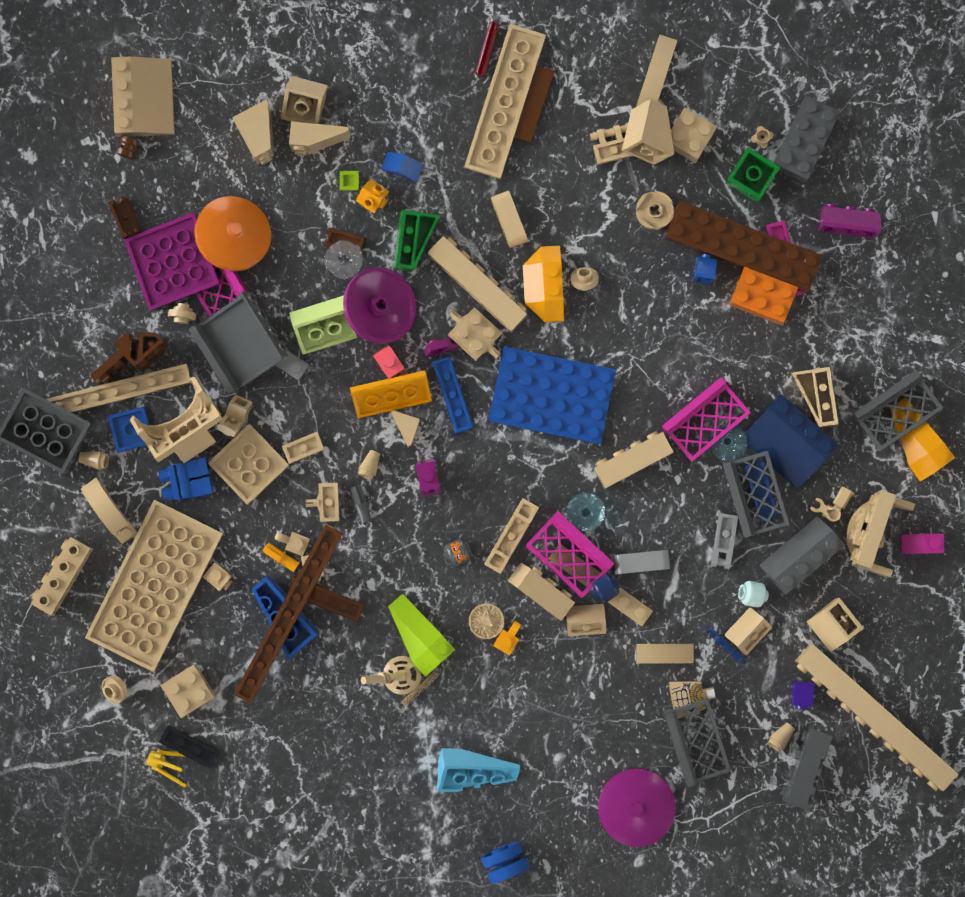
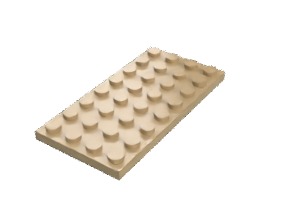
(154, 585)

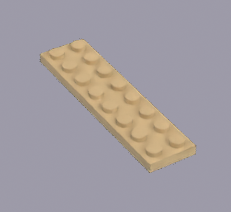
(505, 101)

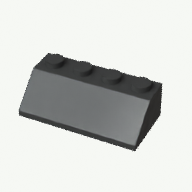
(801, 555)

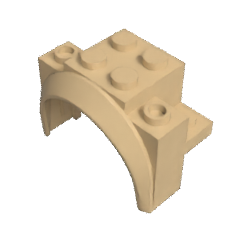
(185, 434)

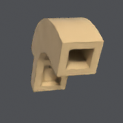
(108, 511)

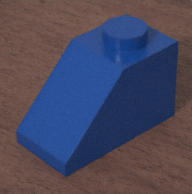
(705, 269)

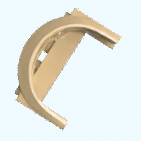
(876, 514)

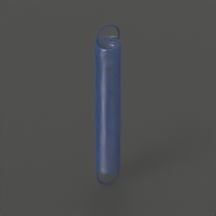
(713, 637)

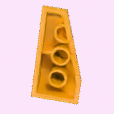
(922, 446)

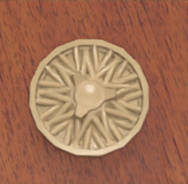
(486, 621)

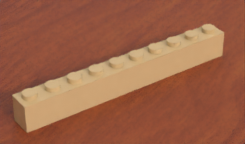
(876, 717)

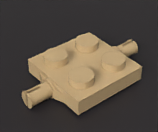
(475, 334)

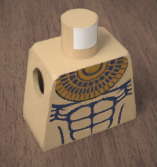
(688, 692)

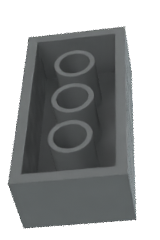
(806, 139)

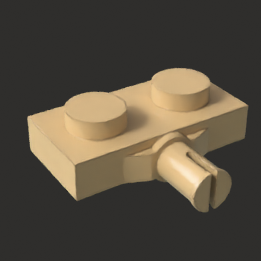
(327, 502)

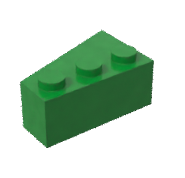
(412, 237)

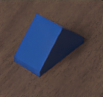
(402, 166)

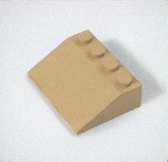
(142, 96)

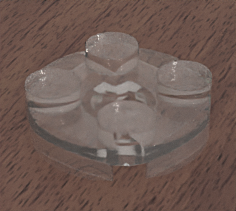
(335, 265)

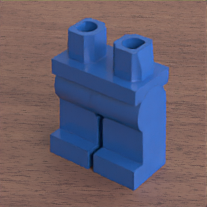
(181, 482)

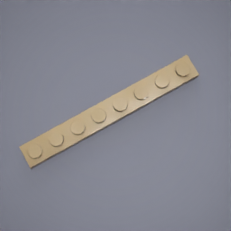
(123, 389)

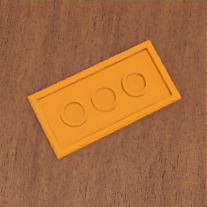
(391, 394)

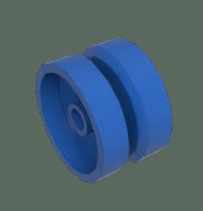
(504, 859)

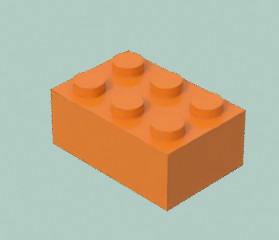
(763, 296)

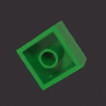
(752, 175)

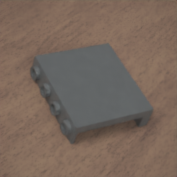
(239, 342)

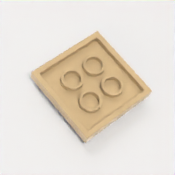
(248, 464)

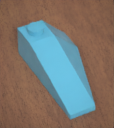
(464, 769)

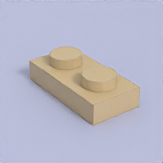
(303, 447)

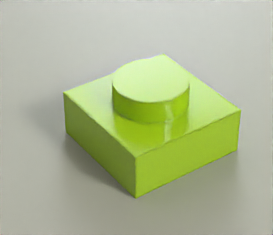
(349, 180)

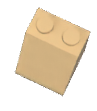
(257, 132)
(649, 133)

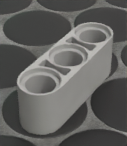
(641, 562)

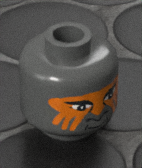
(457, 552)

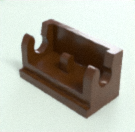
(125, 217)

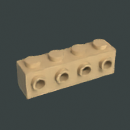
(633, 460)
(62, 576)

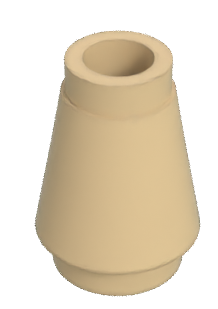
(97, 460)
(369, 466)
(781, 737)

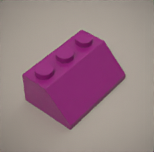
(849, 221)

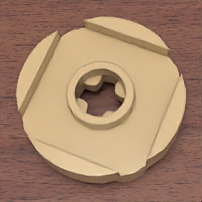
(654, 199)

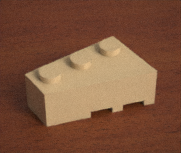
(819, 394)
(542, 590)

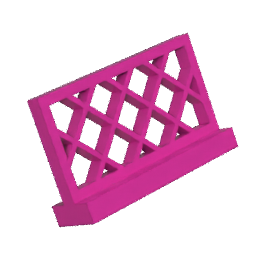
(235, 283)
(699, 404)
(579, 541)

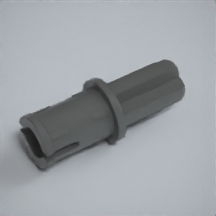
(360, 504)

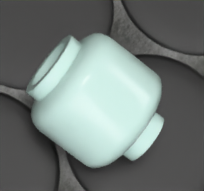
(753, 594)

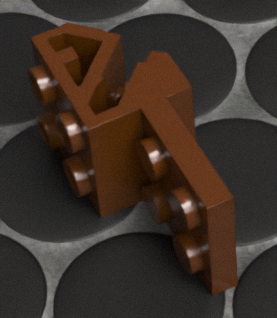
(138, 355)

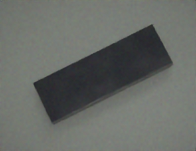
(189, 747)

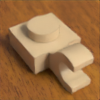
(295, 543)

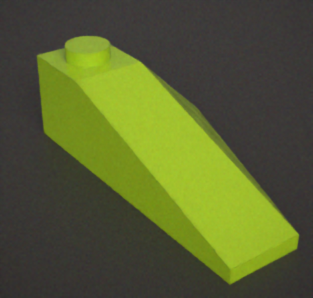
(421, 638)

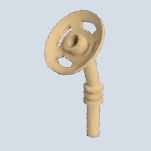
(398, 675)

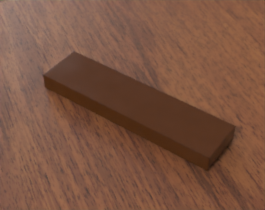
(534, 103)
(334, 602)

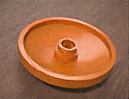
(232, 233)

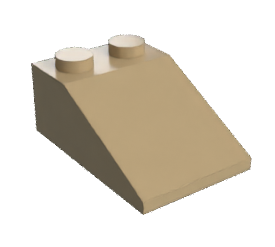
(314, 137)

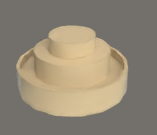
(584, 278)
(182, 314)
(114, 689)

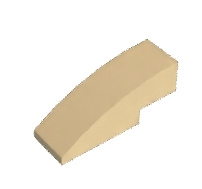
(664, 653)

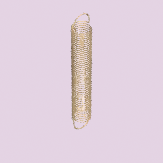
(416, 689)

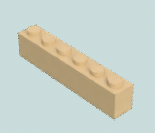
(477, 284)

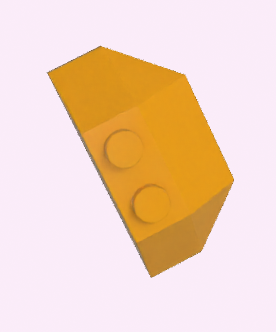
(544, 284)

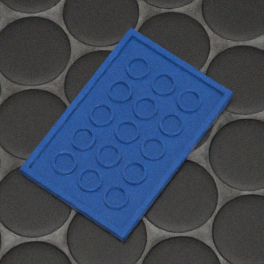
(552, 395)

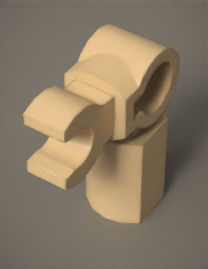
(833, 513)

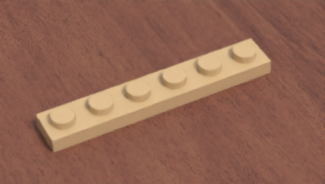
(623, 601)

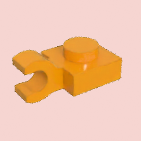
(506, 640)

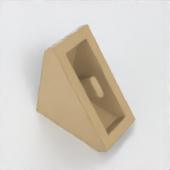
(407, 425)

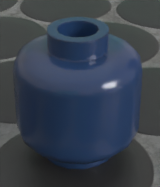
(605, 588)

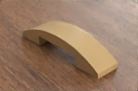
(657, 69)
(511, 536)

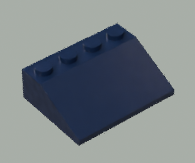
(791, 440)

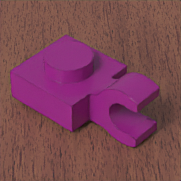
(438, 347)

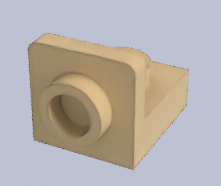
(218, 577)

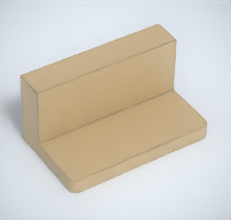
(586, 620)
(748, 631)

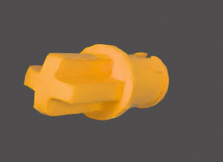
(281, 557)

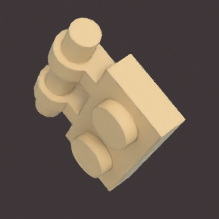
(611, 150)

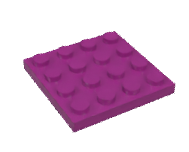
(170, 262)

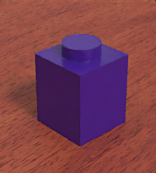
(802, 694)

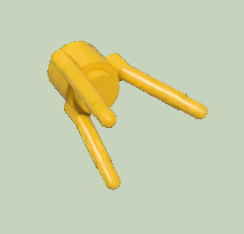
(157, 762)

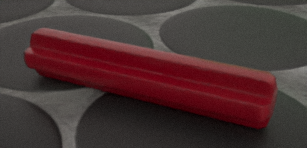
(487, 48)

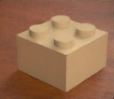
(691, 134)
(188, 691)

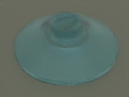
(735, 449)
(590, 502)

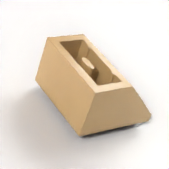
(834, 624)

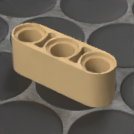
(509, 219)

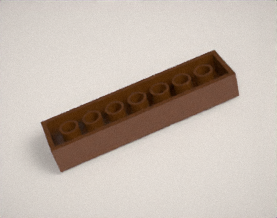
(742, 246)

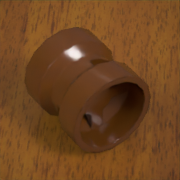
(127, 147)

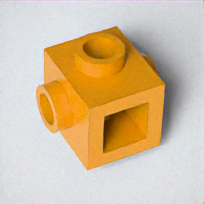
(373, 196)

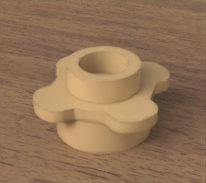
(762, 132)

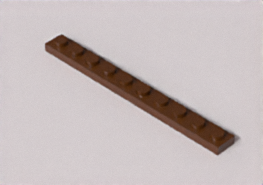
(288, 613)

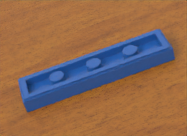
(452, 395)

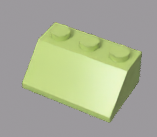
(321, 325)

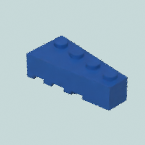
(270, 598)

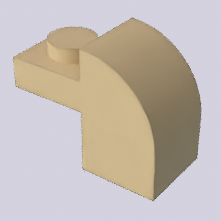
(235, 416)

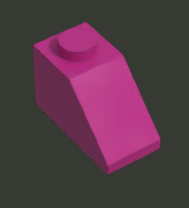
(922, 543)

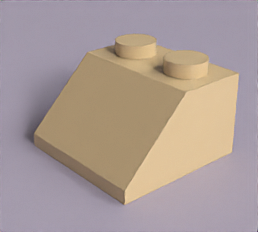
(303, 100)

